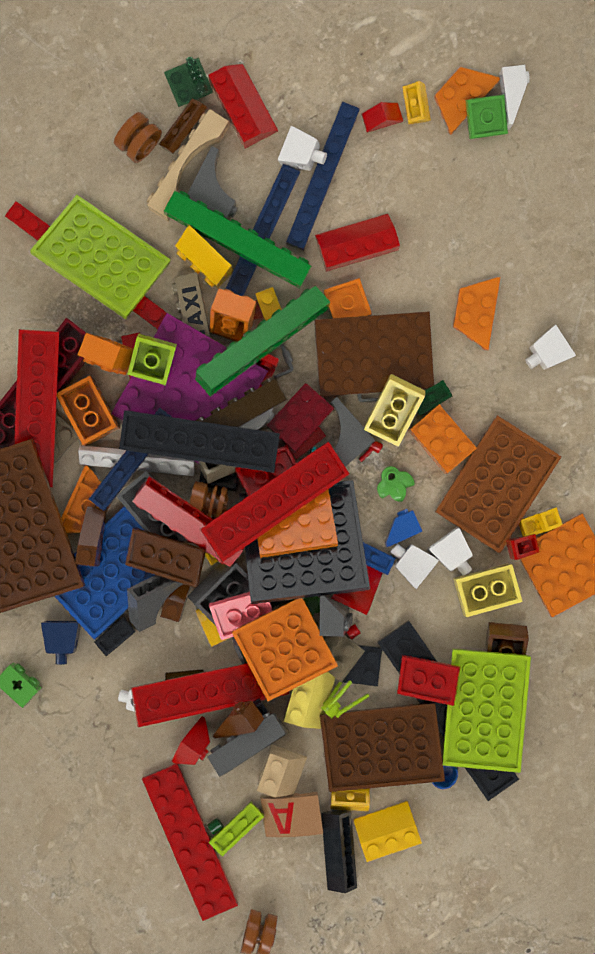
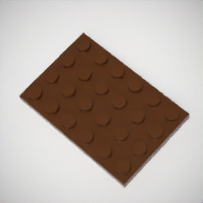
(363, 351)
(382, 747)

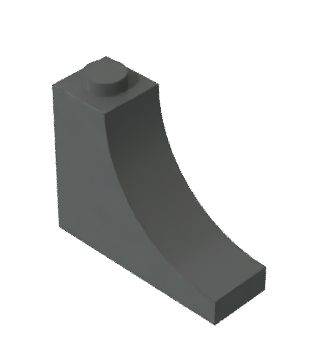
(207, 189)
(352, 437)
(146, 600)

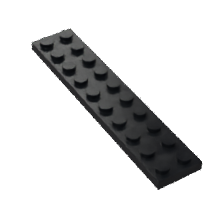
(407, 642)

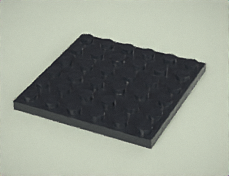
(314, 571)

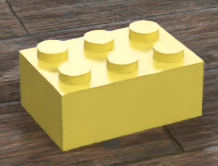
(394, 410)
(487, 590)

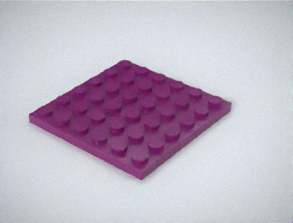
(182, 394)

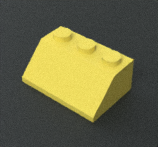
(306, 702)

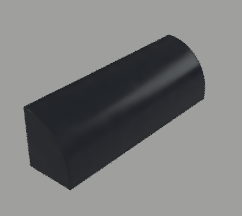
(339, 851)

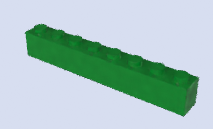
(237, 239)
(262, 340)

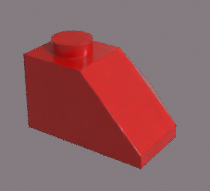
(193, 745)

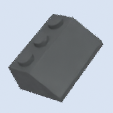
(219, 585)
(334, 617)

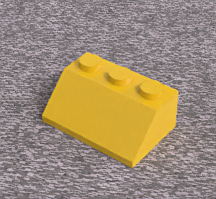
(203, 258)
(387, 831)

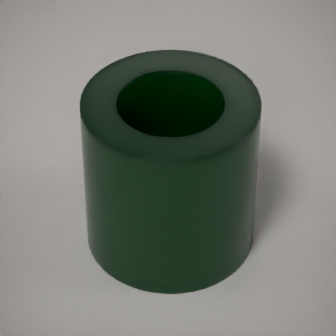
(215, 825)

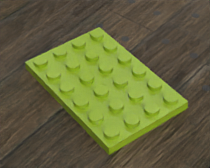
(100, 256)
(488, 712)

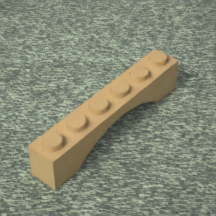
(208, 133)

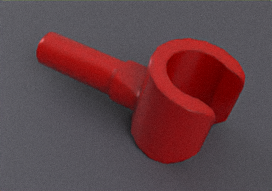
(375, 446)

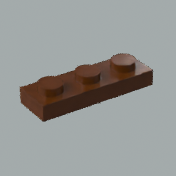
(182, 126)

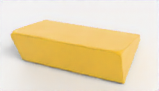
(416, 103)
(351, 800)

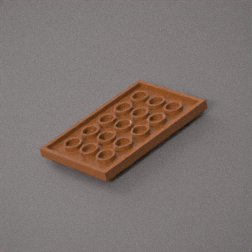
(498, 484)

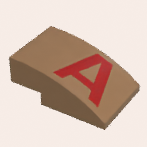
(292, 815)

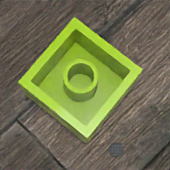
(152, 359)

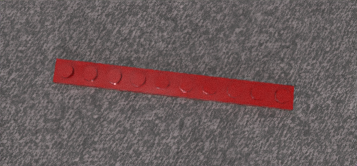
(36, 228)

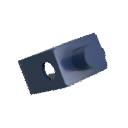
(60, 638)

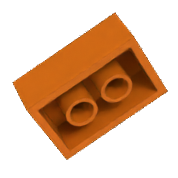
(231, 315)
(106, 353)
(87, 411)
(442, 439)

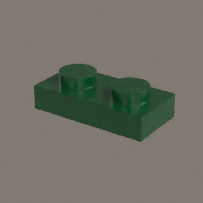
(434, 396)

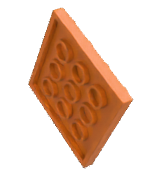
(304, 530)
(564, 566)
(284, 648)

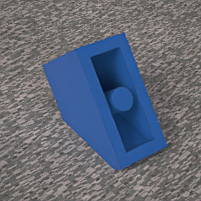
(403, 527)

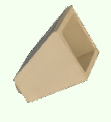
(280, 772)

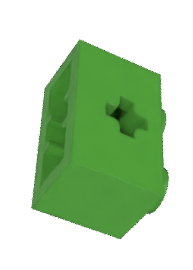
(28, 689)

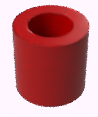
(353, 631)

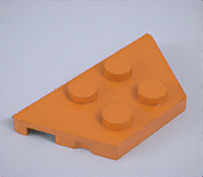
(462, 86)
(476, 311)
(78, 502)

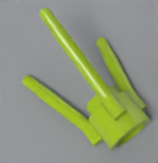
(331, 706)

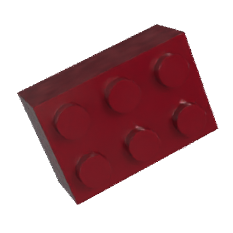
(300, 417)

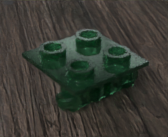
(188, 81)

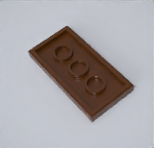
(165, 557)

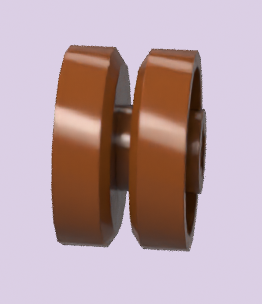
(137, 137)
(259, 934)

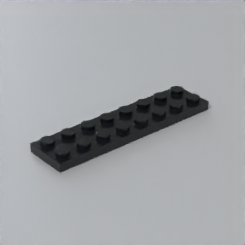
(199, 441)

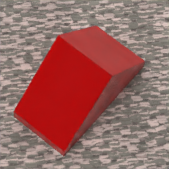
(382, 116)
(522, 546)

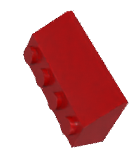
(242, 104)
(357, 242)

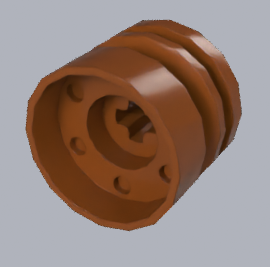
(209, 503)

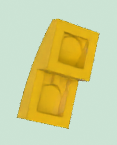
(540, 522)
(209, 629)

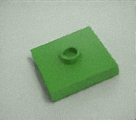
(486, 116)

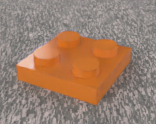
(348, 300)

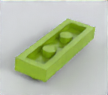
(236, 828)

